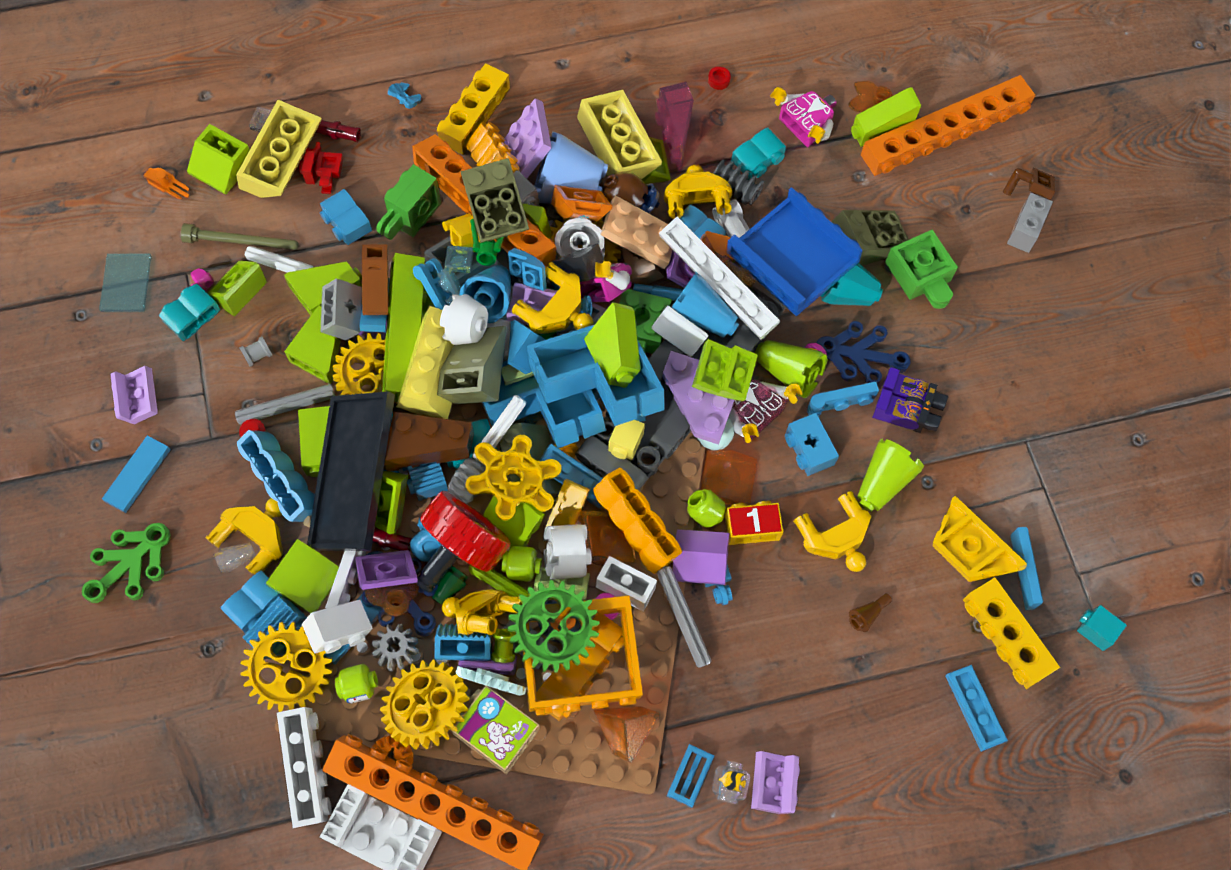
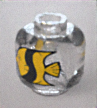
(731, 783)

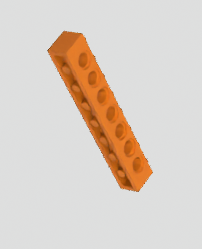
(947, 125)
(445, 164)
(341, 766)

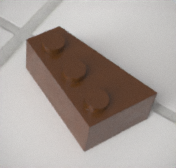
(426, 440)

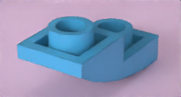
(527, 267)

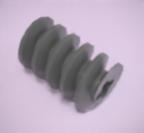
(739, 183)

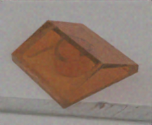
(729, 475)
(605, 538)

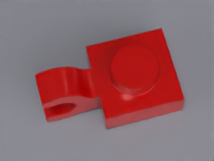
(308, 165)
(328, 167)

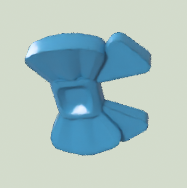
(398, 90)

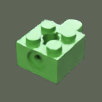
(409, 203)
(932, 270)
(646, 311)

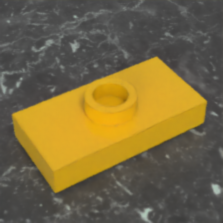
(568, 504)

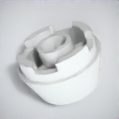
(464, 320)

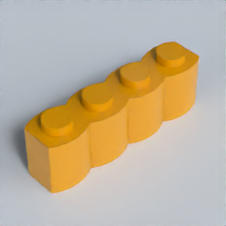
(489, 146)
(634, 516)
(578, 678)

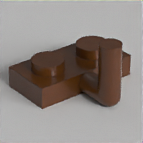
(1039, 182)

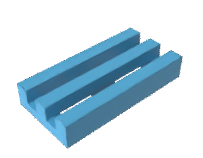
(681, 797)

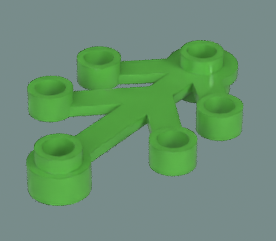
(130, 560)

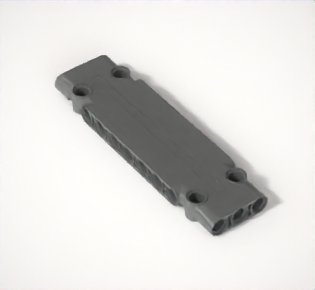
(667, 428)

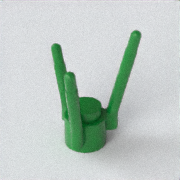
(486, 250)

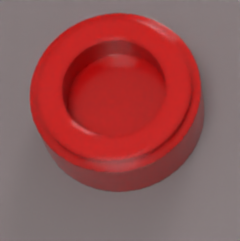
(719, 78)

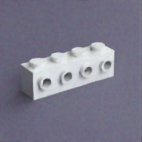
(303, 767)

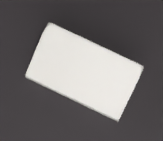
(679, 331)

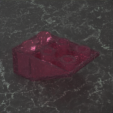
(674, 117)

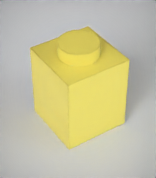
(626, 439)

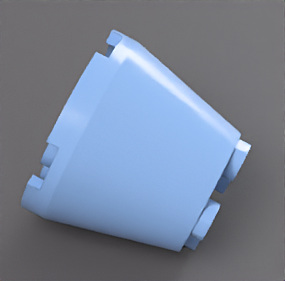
(568, 166)

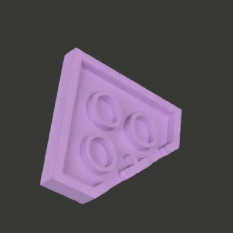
(704, 411)

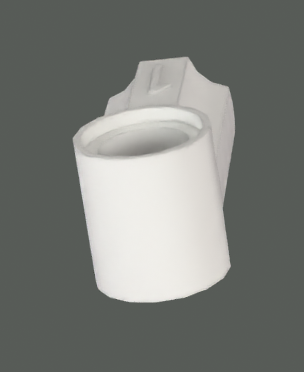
(732, 222)

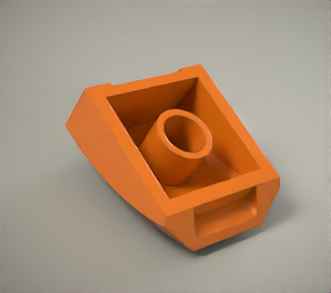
(580, 203)

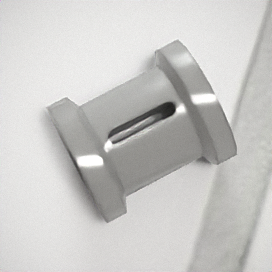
(256, 351)

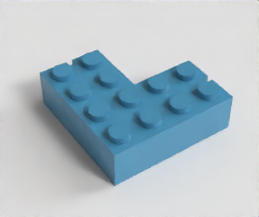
(567, 368)
(564, 417)

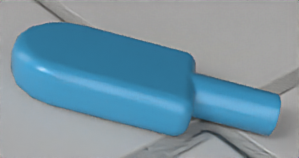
(662, 291)

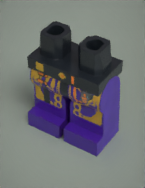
(908, 402)

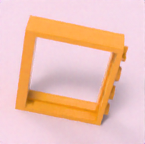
(571, 704)

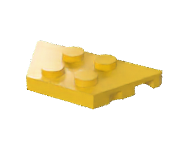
(973, 546)

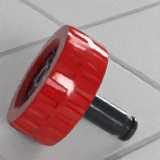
(462, 535)

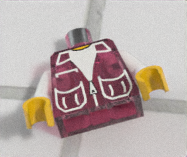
(761, 407)

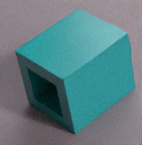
(1100, 627)

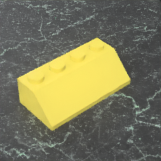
(617, 134)
(277, 150)
(423, 372)

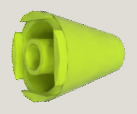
(792, 364)
(887, 474)

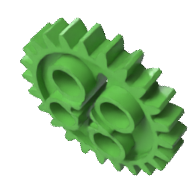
(534, 610)

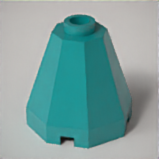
(854, 288)

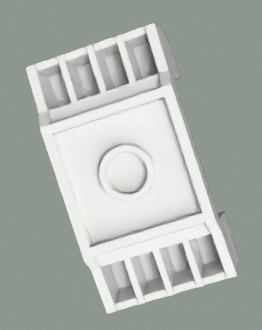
(379, 832)

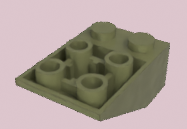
(494, 200)
(873, 230)
(474, 369)

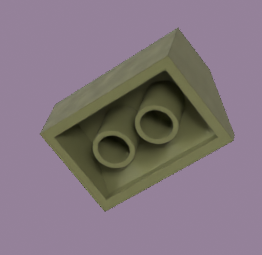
(540, 441)

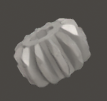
(457, 485)
(385, 653)

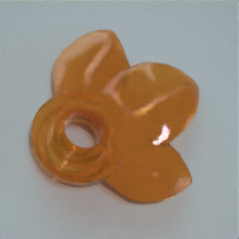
(868, 95)
(388, 595)

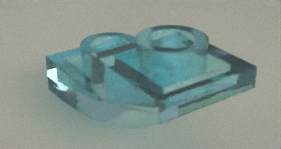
(449, 283)

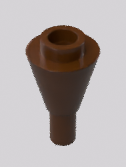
(865, 615)

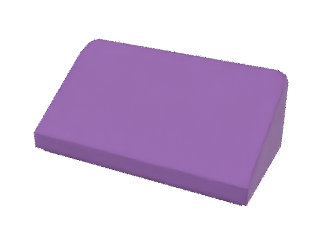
(492, 666)

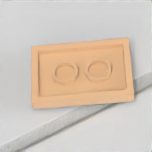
(636, 232)

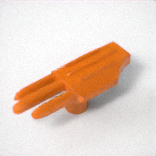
(165, 182)

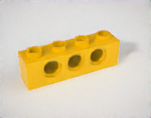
(473, 107)
(1024, 638)

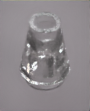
(233, 556)

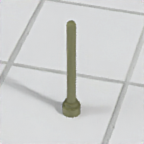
(191, 233)

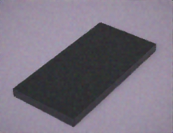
(351, 472)

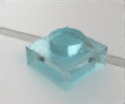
(459, 258)

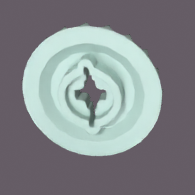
(491, 679)

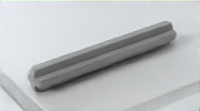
(285, 403)
(684, 616)

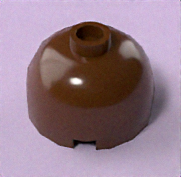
(625, 186)

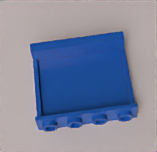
(795, 252)

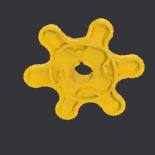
(517, 462)

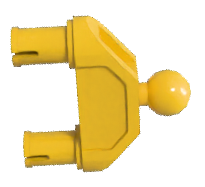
(697, 187)
(562, 307)
(257, 527)
(840, 539)
(478, 610)

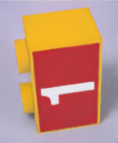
(753, 523)

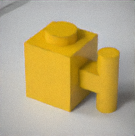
(460, 230)

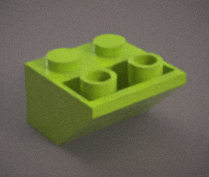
(217, 158)

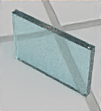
(125, 283)

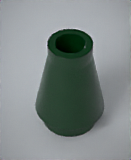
(450, 585)

